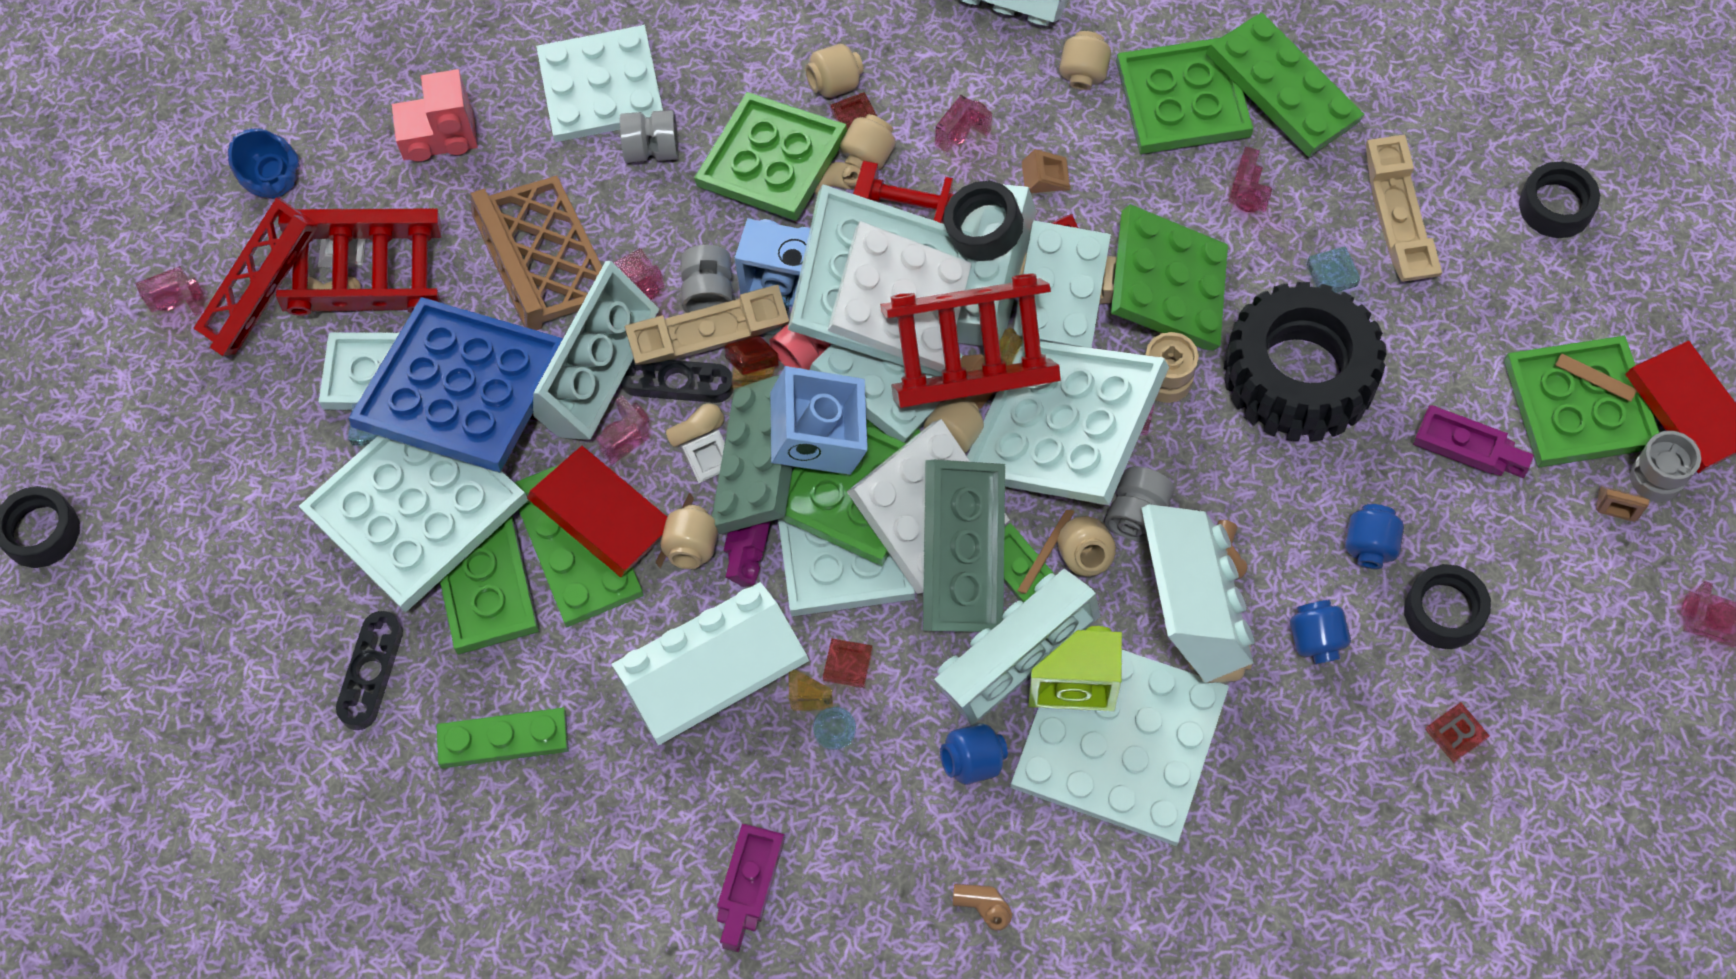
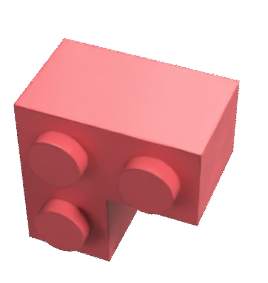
(438, 122)

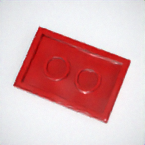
(1689, 401)
(599, 510)

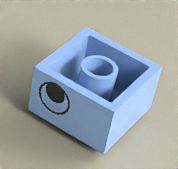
(770, 256)
(818, 420)

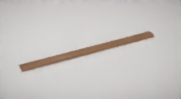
(1045, 552)

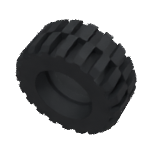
(1310, 316)

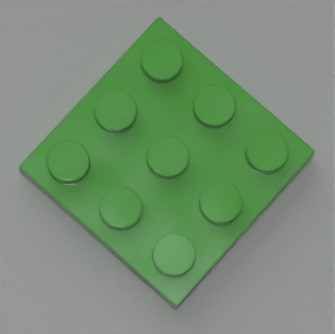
(1181, 97)
(771, 156)
(1169, 277)
(1572, 417)
(824, 508)

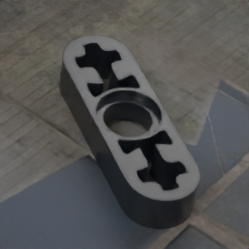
(706, 373)
(348, 696)

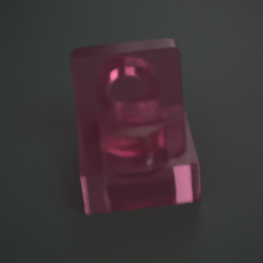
(958, 121)
(1246, 191)
(641, 273)
(168, 289)
(624, 435)
(1710, 615)

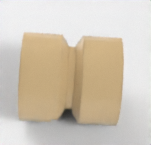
(1182, 361)

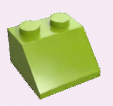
(1080, 672)

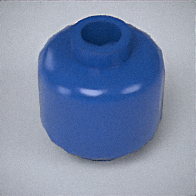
(1374, 536)
(1320, 631)
(973, 753)

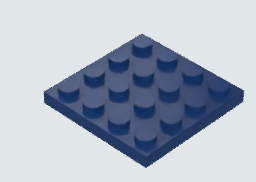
(456, 384)

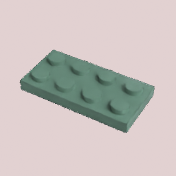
(748, 483)
(963, 545)

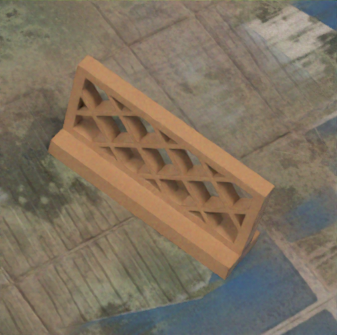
(508, 254)

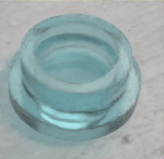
(834, 728)

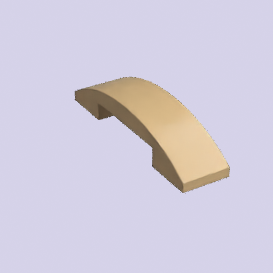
(1398, 209)
(708, 327)

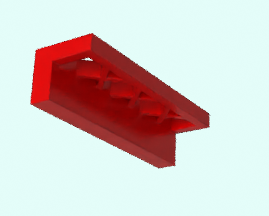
(263, 282)

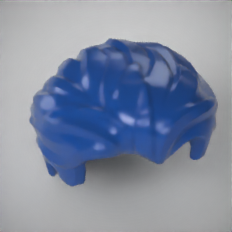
(263, 162)

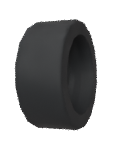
(971, 198)
(1552, 223)
(56, 545)
(1434, 633)

